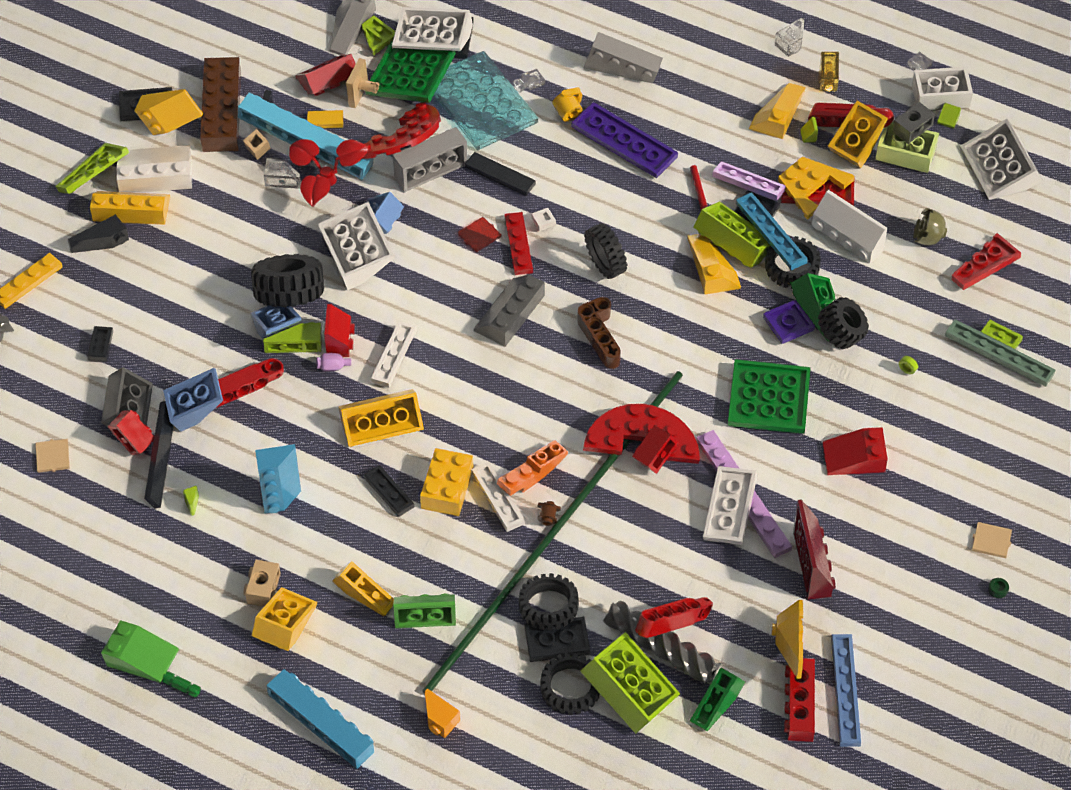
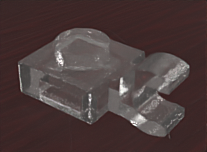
(531, 80)

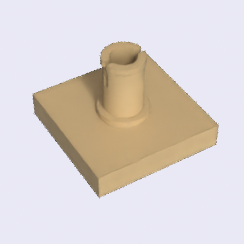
(358, 83)

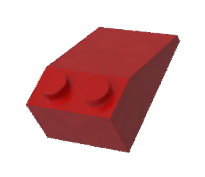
(856, 452)

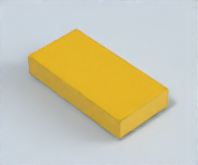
(326, 119)

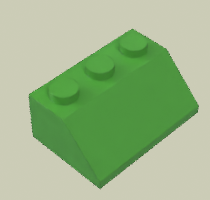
(424, 611)

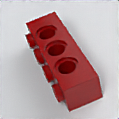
(803, 728)

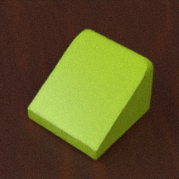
(949, 115)
(809, 131)
(191, 499)

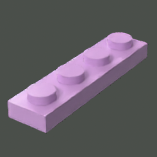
(748, 181)

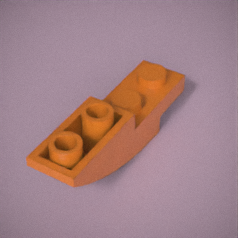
(534, 469)

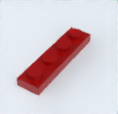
(518, 243)

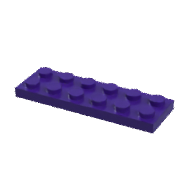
(624, 140)

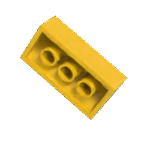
(130, 207)
(381, 417)

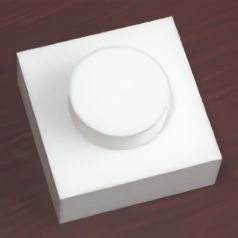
(543, 219)

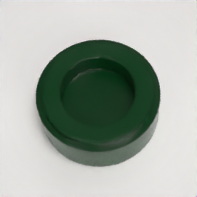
(998, 588)

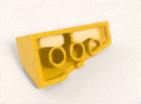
(778, 112)
(789, 636)

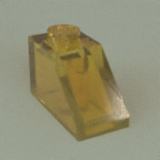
(829, 71)

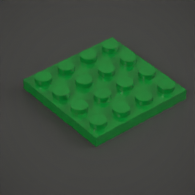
(411, 73)
(769, 396)

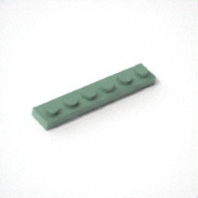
(1000, 352)

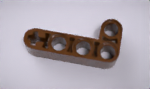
(590, 320)

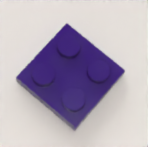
(788, 321)

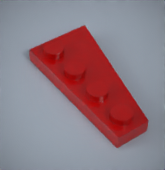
(993, 257)

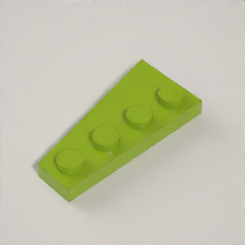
(92, 166)

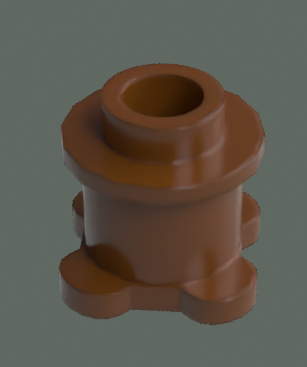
(548, 513)

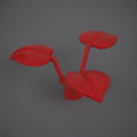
(317, 187)

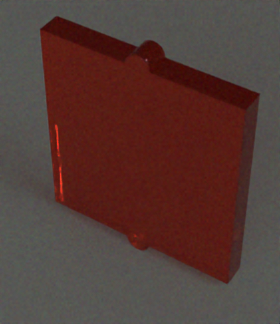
(479, 234)

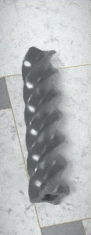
(665, 646)

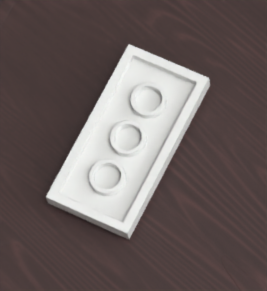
(730, 505)

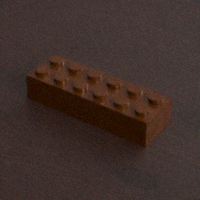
(220, 104)

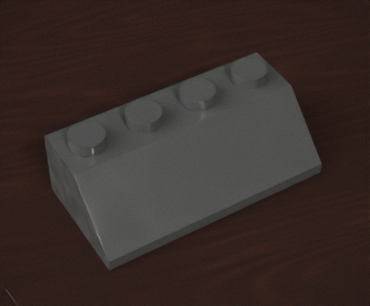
(511, 309)

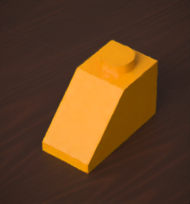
(440, 714)

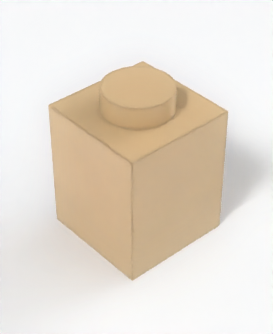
(256, 144)

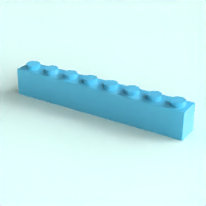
(293, 128)

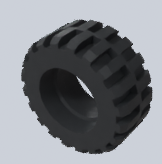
(287, 280)

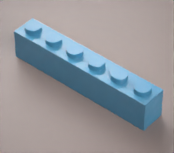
(321, 718)

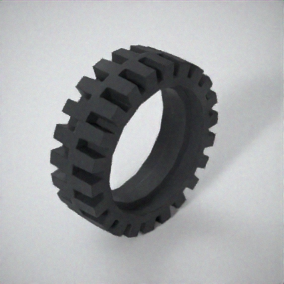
(605, 250)
(786, 277)
(549, 619)
(561, 703)

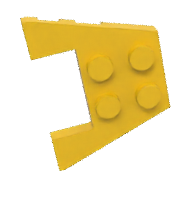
(806, 177)

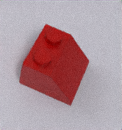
(338, 331)

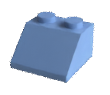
(386, 209)

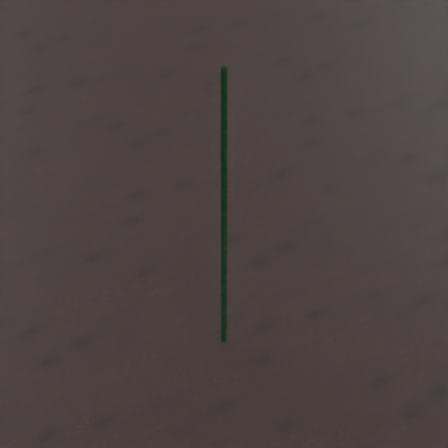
(539, 549)

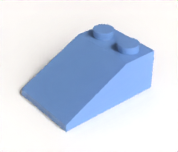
(274, 319)
(193, 399)

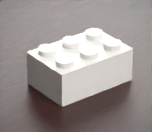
(942, 86)

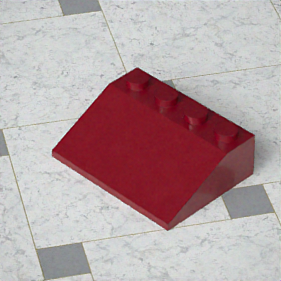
(812, 553)

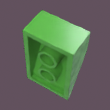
(138, 652)

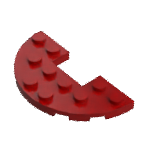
(417, 127)
(634, 423)

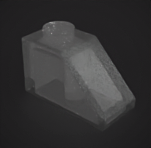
(790, 38)
(280, 174)

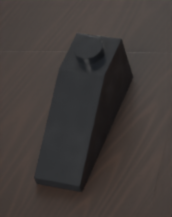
(100, 236)

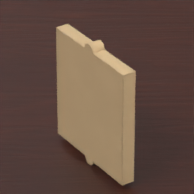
(52, 455)
(992, 540)

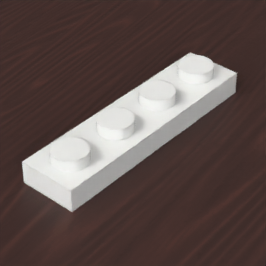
(393, 354)
(497, 497)

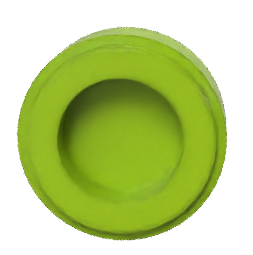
(908, 365)

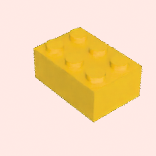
(446, 482)

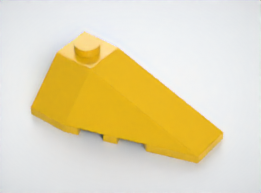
(712, 267)

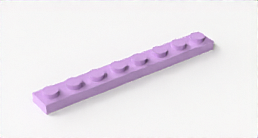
(759, 515)

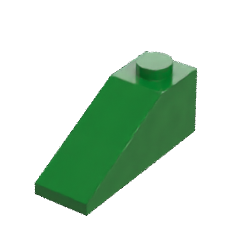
(717, 699)

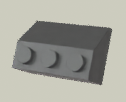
(126, 392)

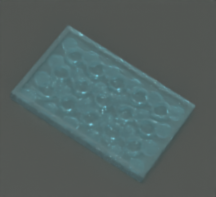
(483, 101)

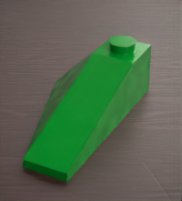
(813, 295)

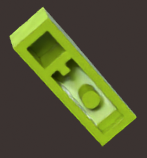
(299, 338)

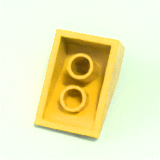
(167, 110)
(858, 134)
(283, 619)

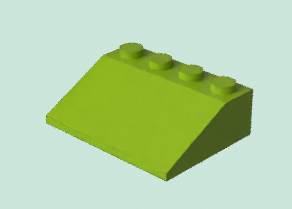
(630, 682)

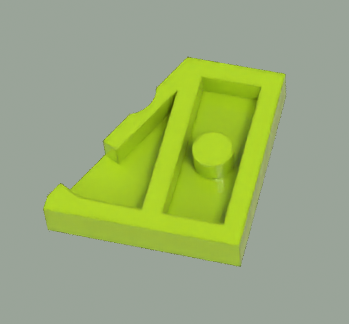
(377, 34)

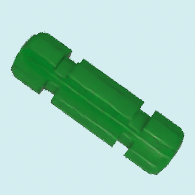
(181, 684)

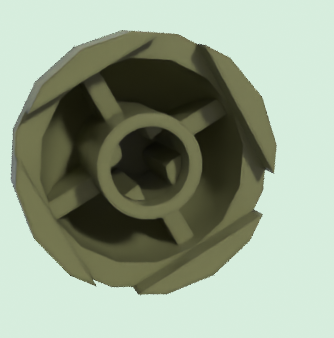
(930, 228)

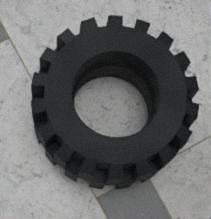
(843, 323)

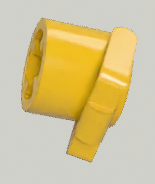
(567, 104)

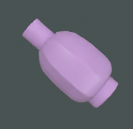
(332, 362)

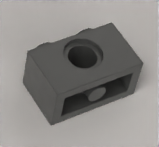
(913, 122)

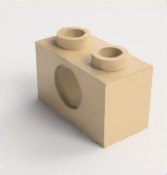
(264, 572)

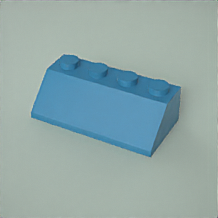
(278, 477)

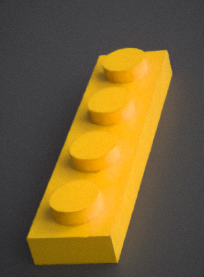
(29, 279)

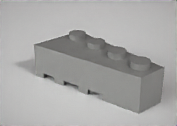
(622, 59)

